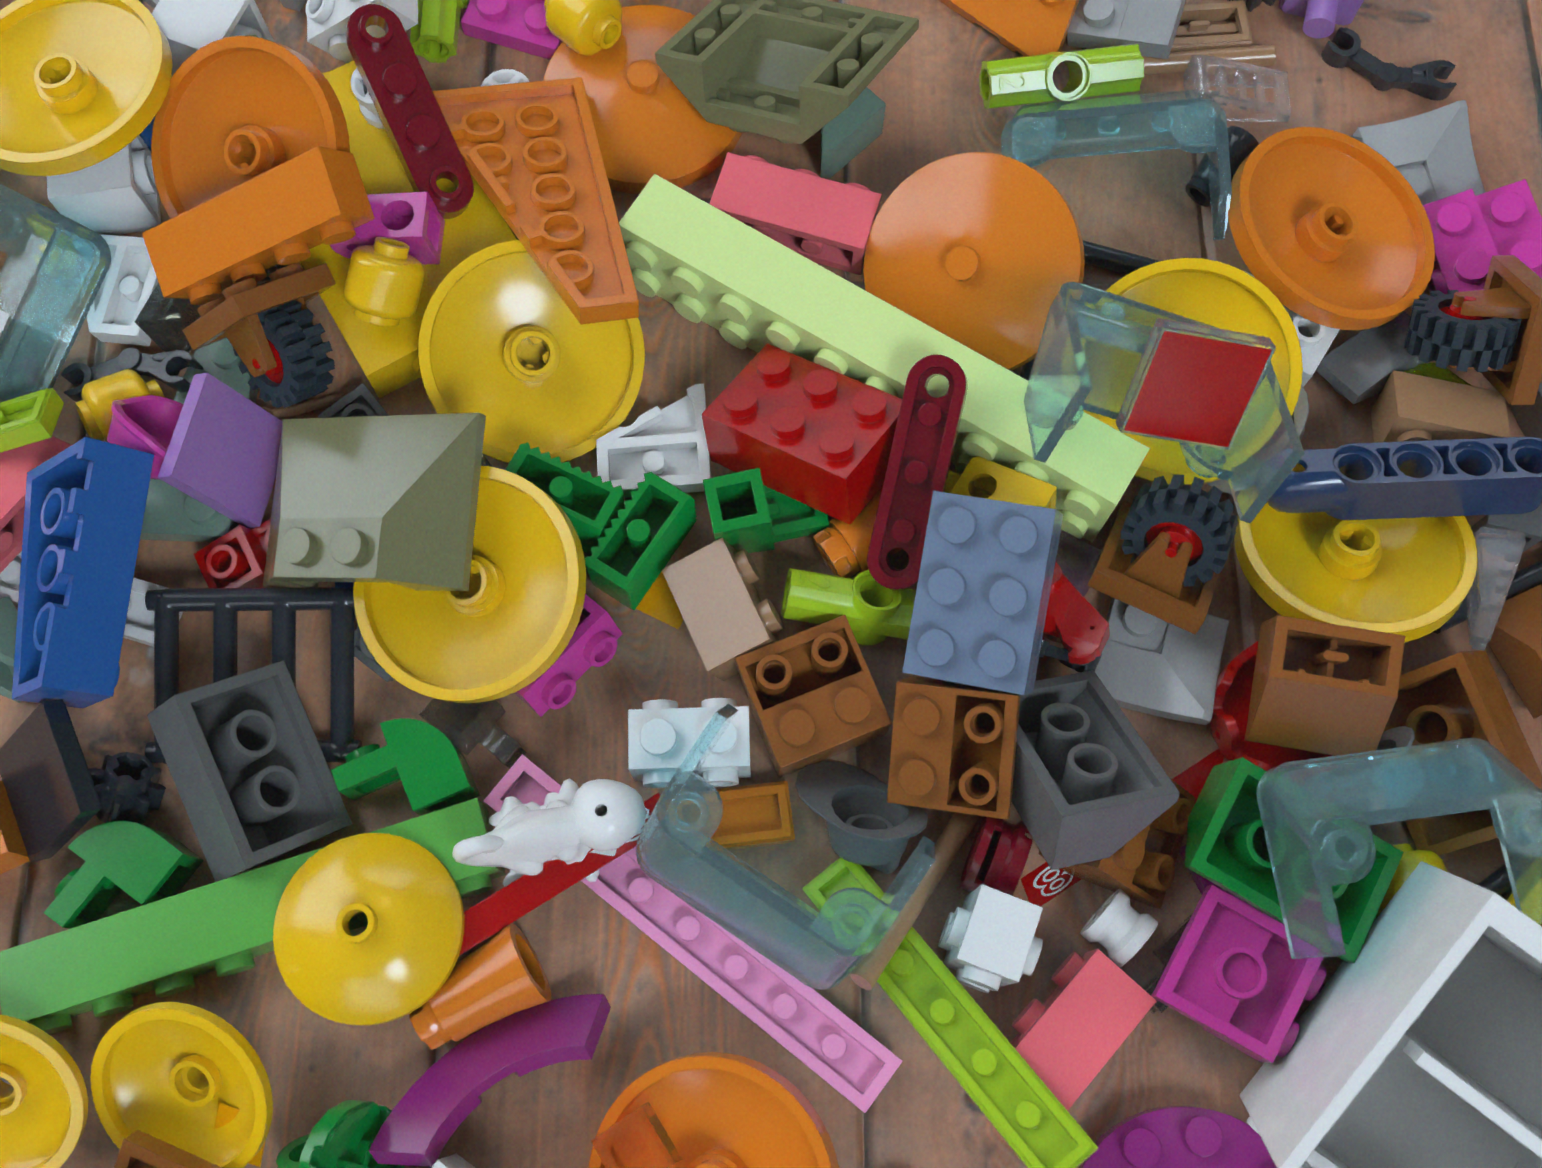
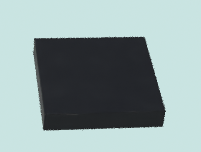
(47, 780)

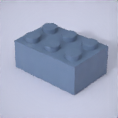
(983, 592)

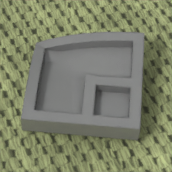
(1126, 22)
(1429, 151)
(1160, 666)

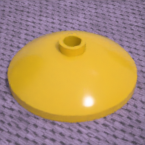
(409, 935)
(167, 1074)
(43, 1104)

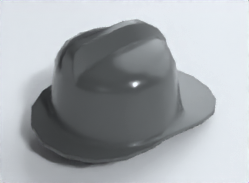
(857, 814)

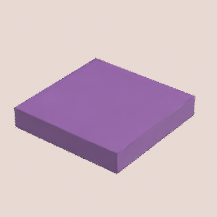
(224, 451)

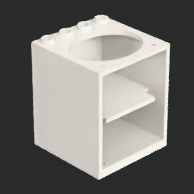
(1418, 1044)

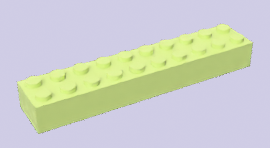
(772, 295)

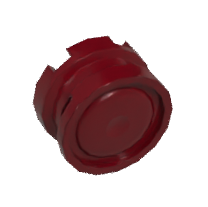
(1003, 860)

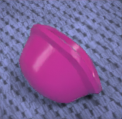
(145, 425)

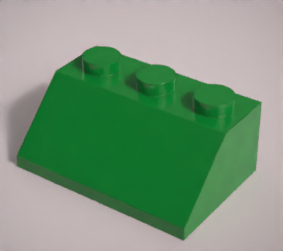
(1231, 851)

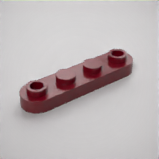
(408, 108)
(916, 468)

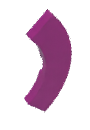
(453, 1085)

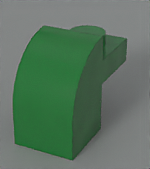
(756, 515)
(420, 757)
(120, 858)

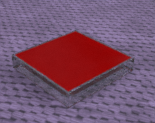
(1194, 384)

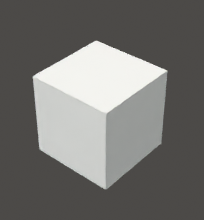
(199, 22)
(111, 195)

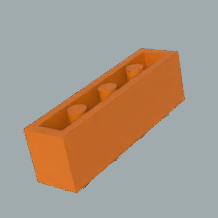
(259, 225)

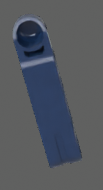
(1416, 479)

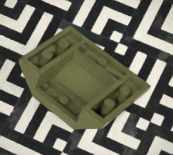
(780, 62)
(376, 501)

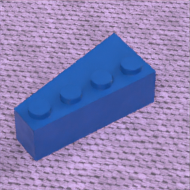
(78, 571)

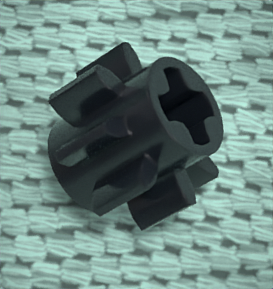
(127, 787)

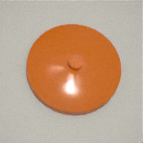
(638, 111)
(236, 115)
(1331, 228)
(976, 252)
(727, 1114)

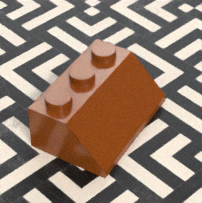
(1456, 702)

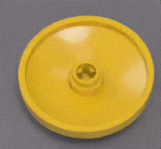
(77, 81)
(1221, 298)
(515, 352)
(1359, 573)
(512, 620)

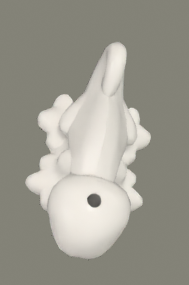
(565, 828)

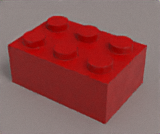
(805, 430)

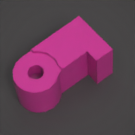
(402, 217)

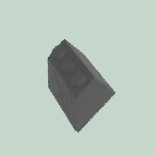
(248, 769)
(1083, 772)

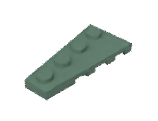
(170, 512)

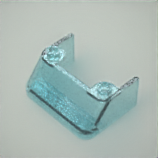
(1127, 125)
(46, 289)
(1088, 364)
(1322, 814)
(805, 943)

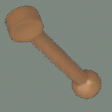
(311, 405)

